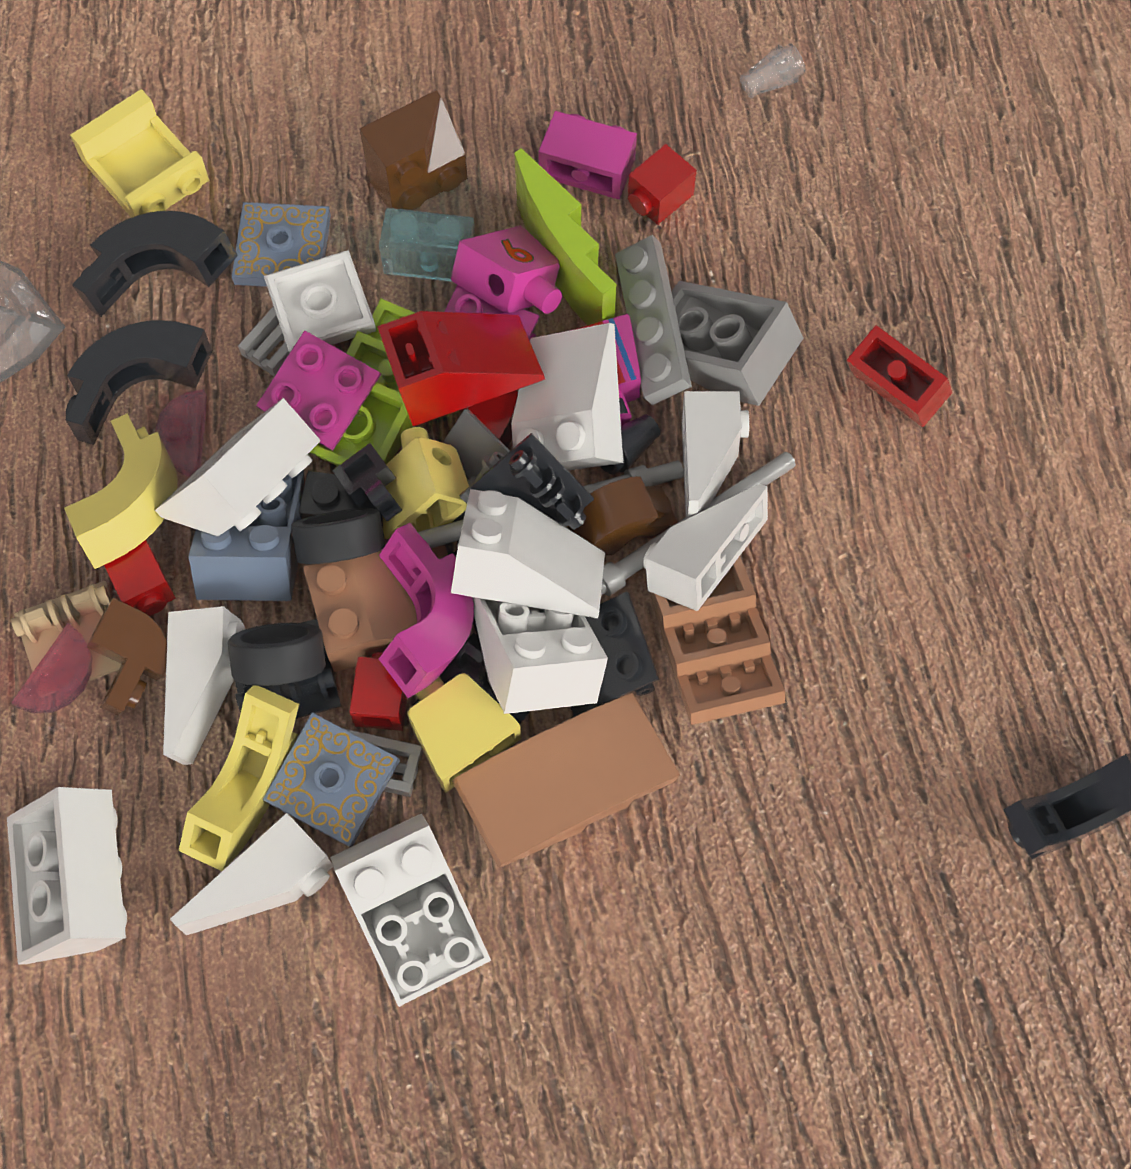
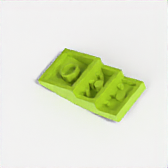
(555, 222)
(383, 412)

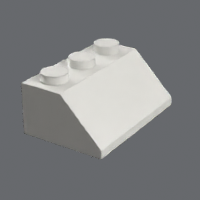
(243, 473)
(65, 875)

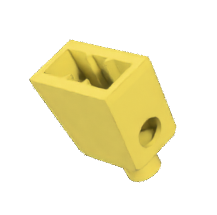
(425, 483)
(460, 727)

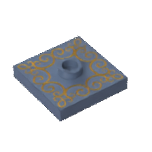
(277, 239)
(331, 780)

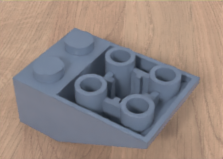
(254, 561)

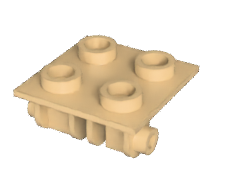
(44, 622)

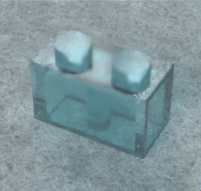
(422, 243)

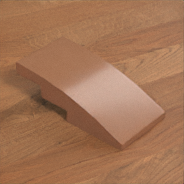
(720, 651)
(565, 779)

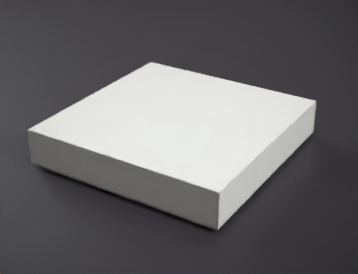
(320, 299)

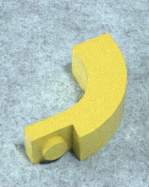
(124, 510)
(234, 804)

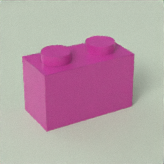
(588, 154)

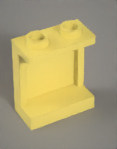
(139, 157)

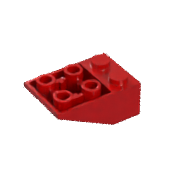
(457, 360)

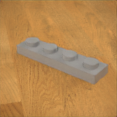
(653, 320)

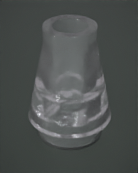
(775, 70)

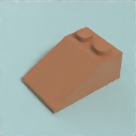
(359, 606)

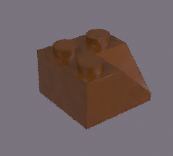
(413, 153)

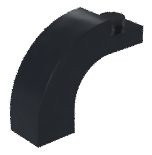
(148, 245)
(126, 358)
(1073, 811)

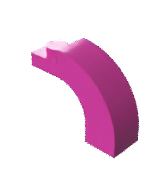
(443, 618)

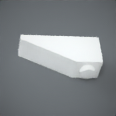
(710, 443)
(704, 547)
(196, 677)
(265, 876)

